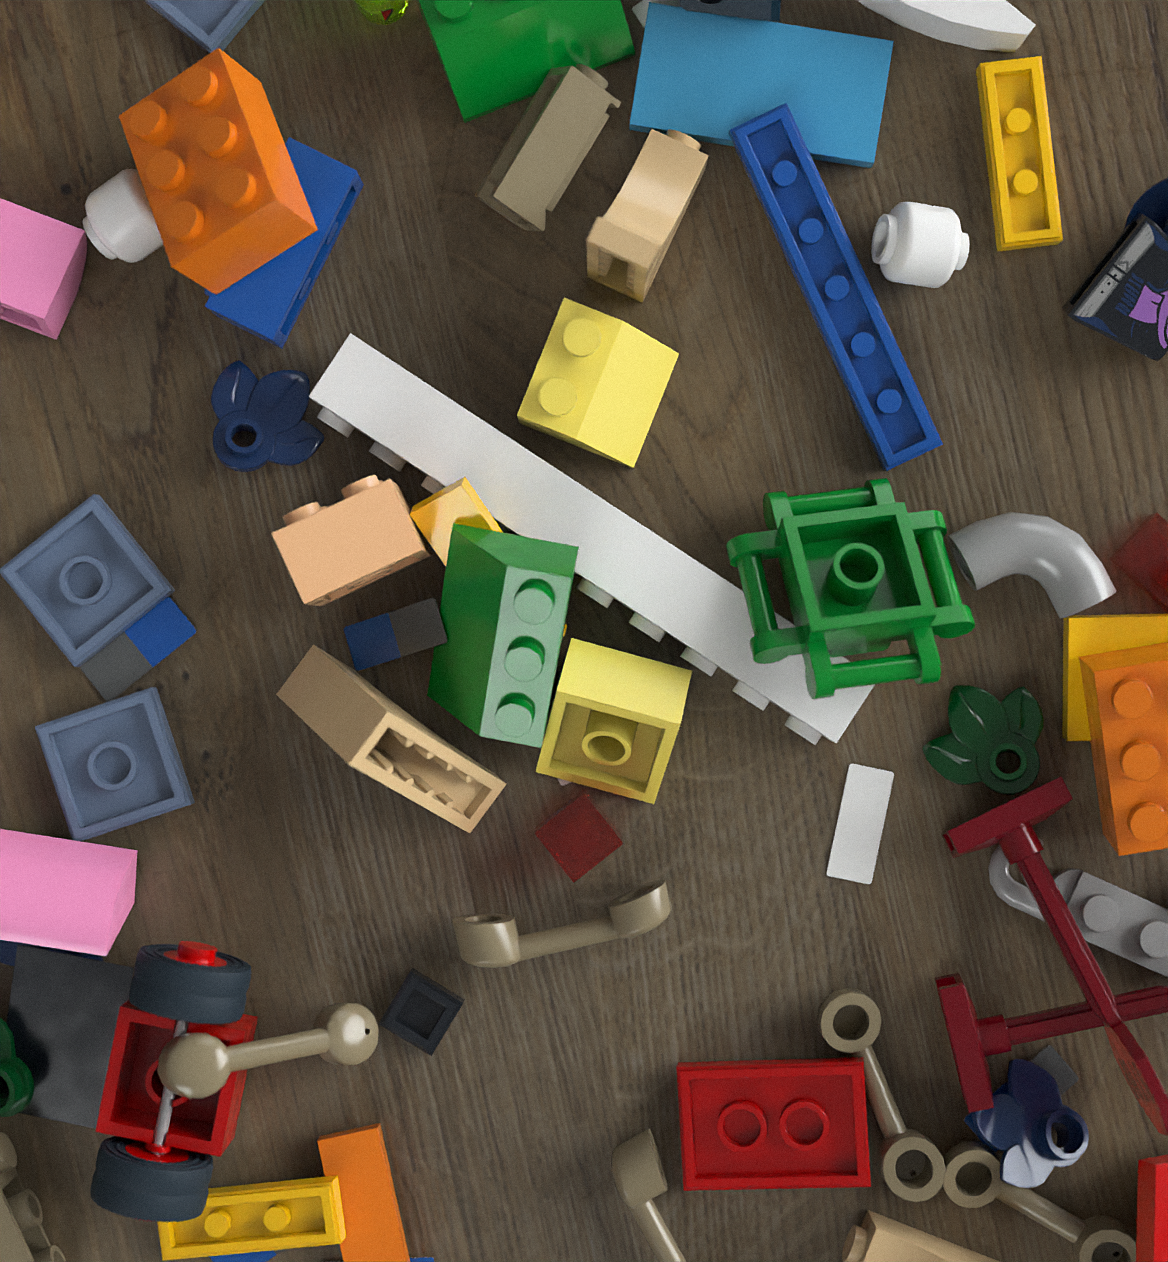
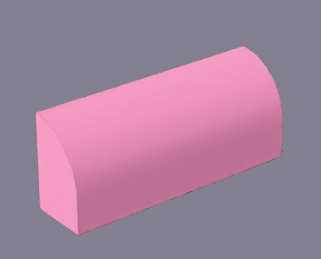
(38, 268)
(64, 892)

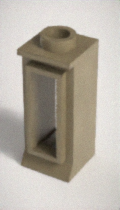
(547, 146)

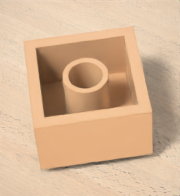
(350, 542)

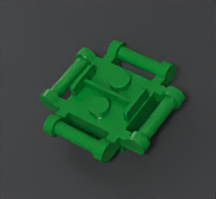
(851, 586)

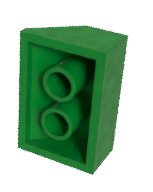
(506, 47)
(503, 631)

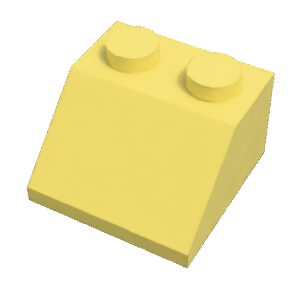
(597, 383)
(614, 721)

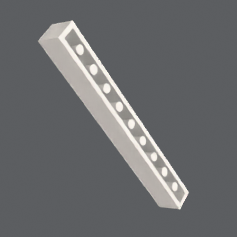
(540, 502)

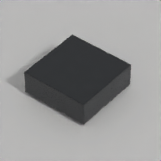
(421, 1011)

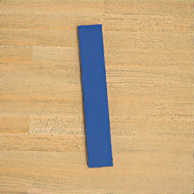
(835, 287)

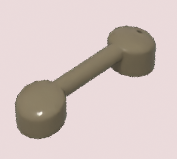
(494, 941)
(850, 1025)
(200, 1063)
(638, 1179)
(975, 1180)

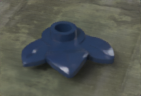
(268, 410)
(1023, 1124)

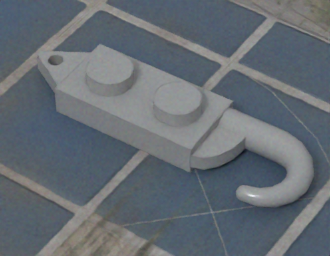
(1101, 910)

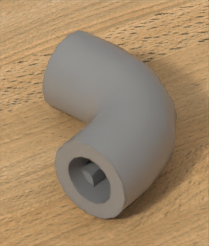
(1034, 548)

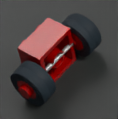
(161, 1141)

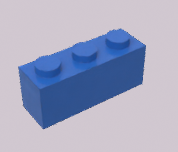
(275, 293)

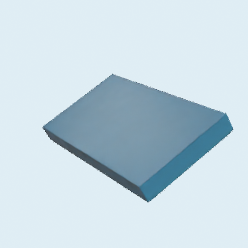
(723, 70)

